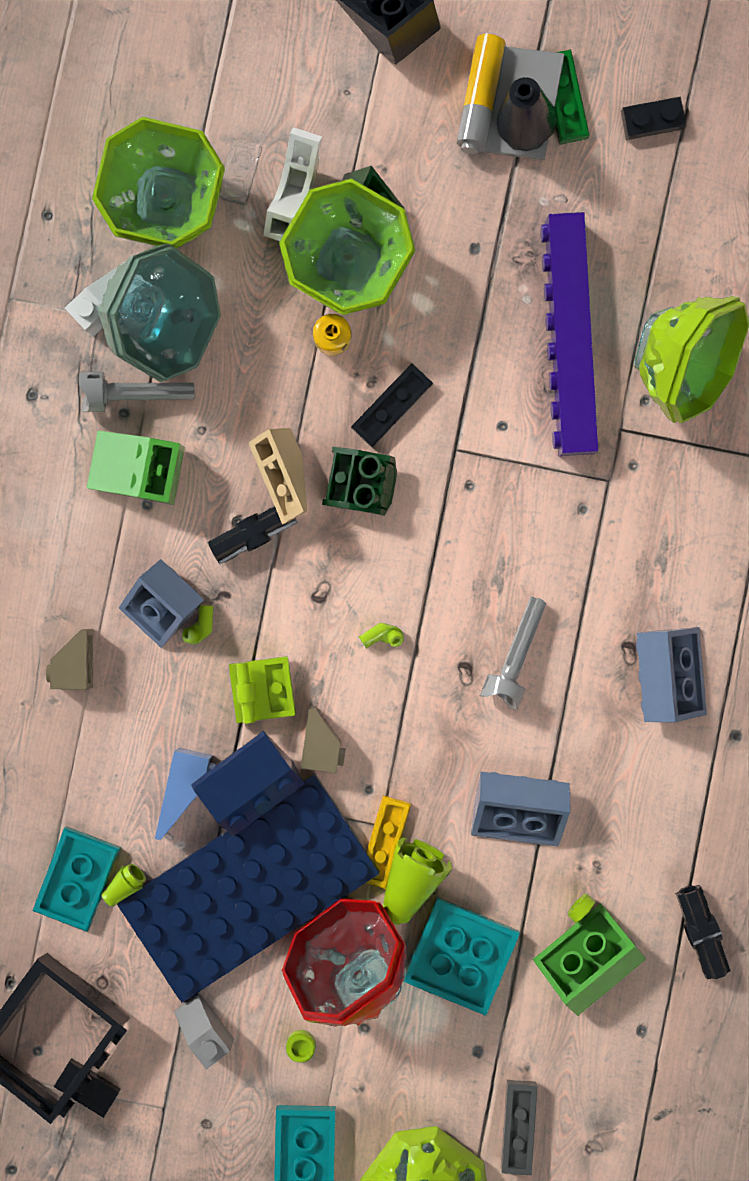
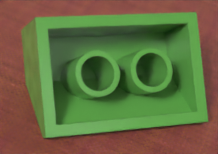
(589, 959)

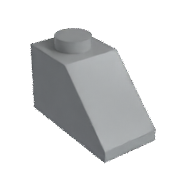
(203, 1031)

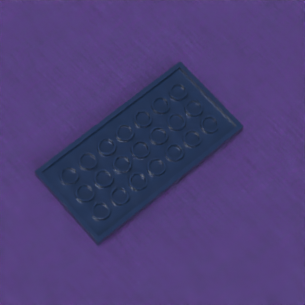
(248, 889)

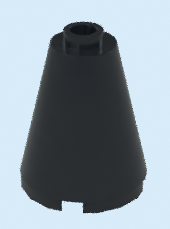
(526, 116)

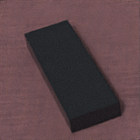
(391, 405)

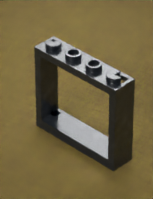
(22, 1085)

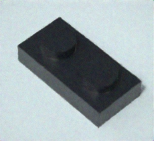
(653, 118)

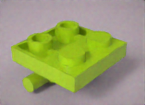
(262, 689)

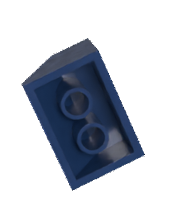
(248, 783)

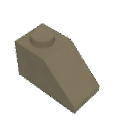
(73, 664)
(321, 745)

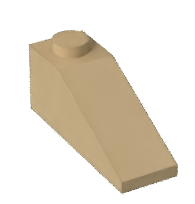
(282, 471)

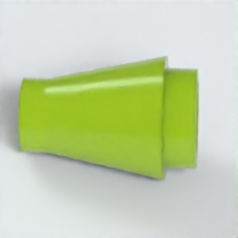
(125, 883)

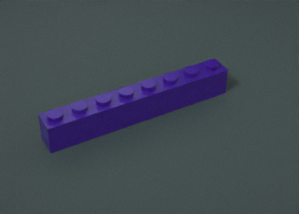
(570, 334)

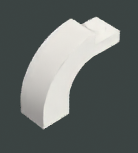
(296, 181)

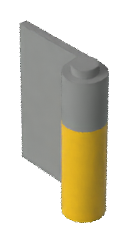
(490, 78)

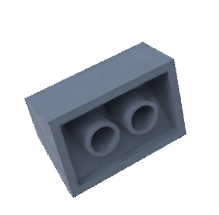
(671, 674)
(520, 809)

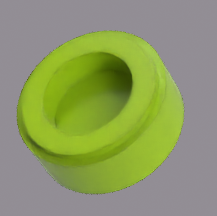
(581, 907)
(300, 1046)

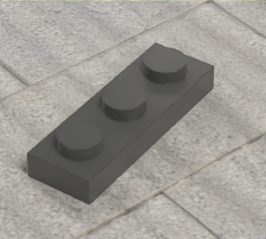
(519, 1127)

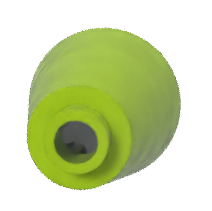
(413, 877)

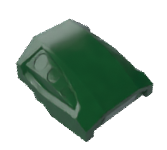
(361, 481)

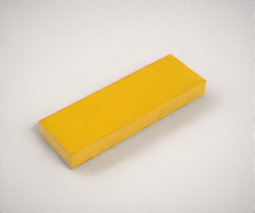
(385, 835)

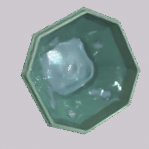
(160, 312)

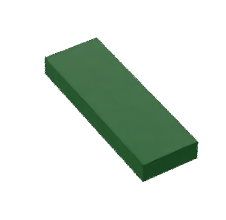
(569, 108)

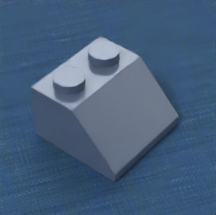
(160, 603)

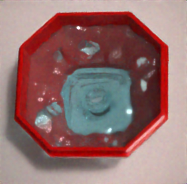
(346, 964)

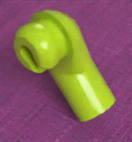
(200, 629)
(382, 632)

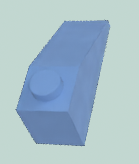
(185, 769)

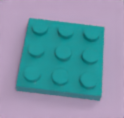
(461, 956)

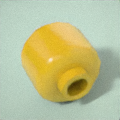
(336, 343)

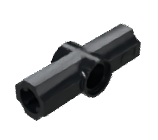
(248, 535)
(703, 932)

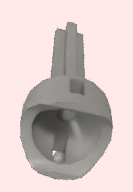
(98, 391)
(505, 684)

